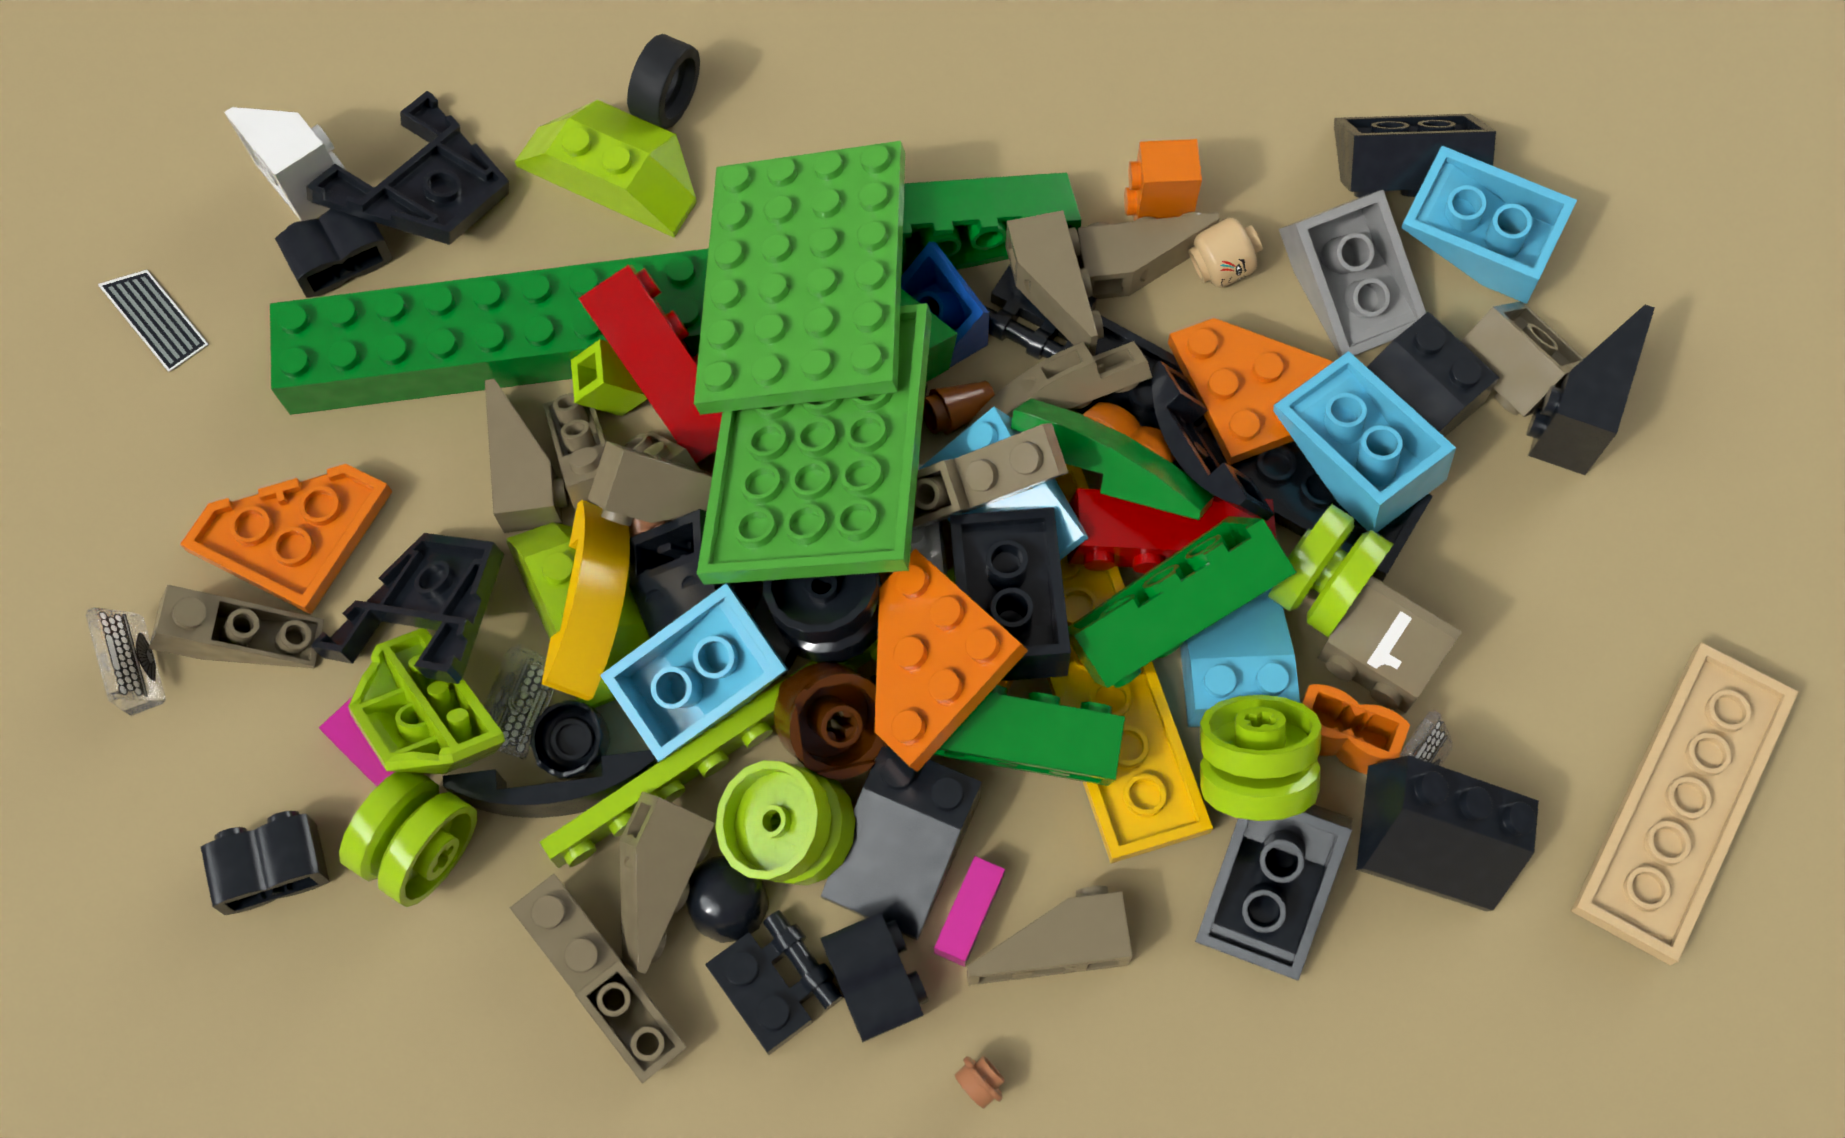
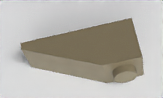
(522, 477)
(646, 486)
(1070, 938)

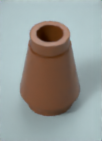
(955, 406)

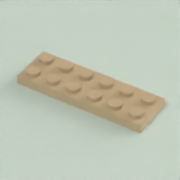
(1685, 804)

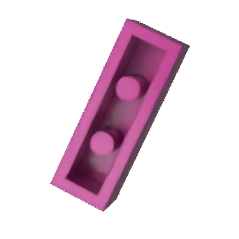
(969, 911)

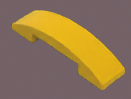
(592, 604)

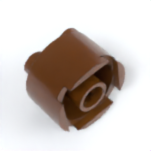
(806, 706)

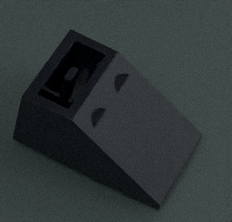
(665, 571)

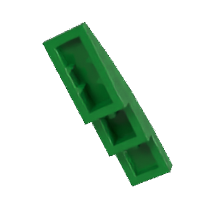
(1127, 466)

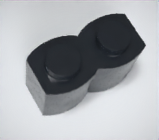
(332, 250)
(264, 863)
(873, 976)

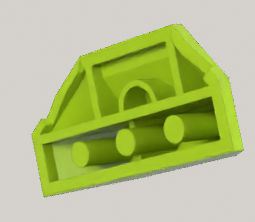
(614, 163)
(546, 569)
(419, 720)

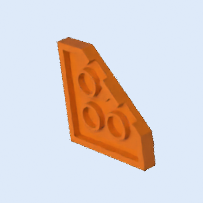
(1241, 381)
(291, 533)
(933, 659)

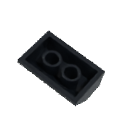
(1400, 150)
(1444, 831)

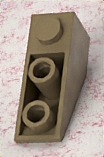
(1135, 253)
(1048, 274)
(577, 442)
(233, 630)
(655, 868)

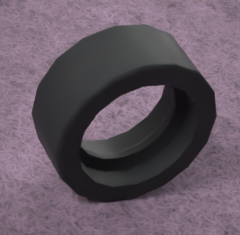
(663, 81)

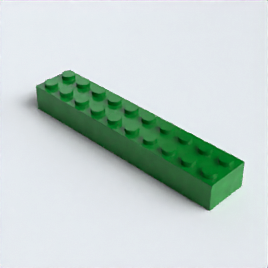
(456, 333)

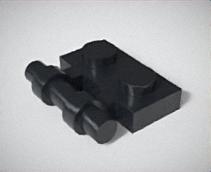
(1016, 305)
(761, 993)

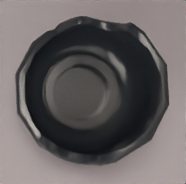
(569, 739)
(725, 901)

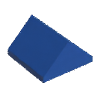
(938, 283)

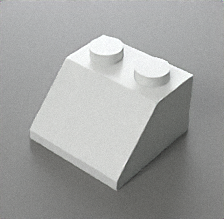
(286, 153)

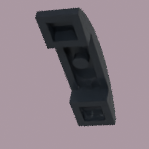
(1177, 411)
(489, 791)

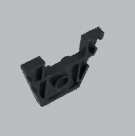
(433, 192)
(432, 586)

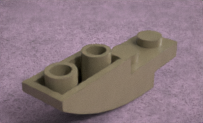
(1073, 379)
(987, 475)
(598, 978)

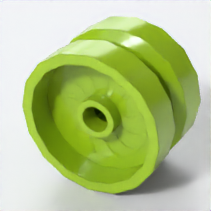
(1330, 570)
(1260, 757)
(784, 823)
(407, 836)

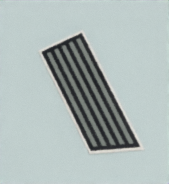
(154, 318)

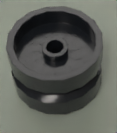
(826, 615)

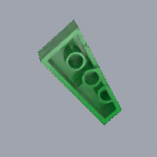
(972, 214)
(1179, 599)

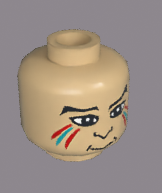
(1225, 252)

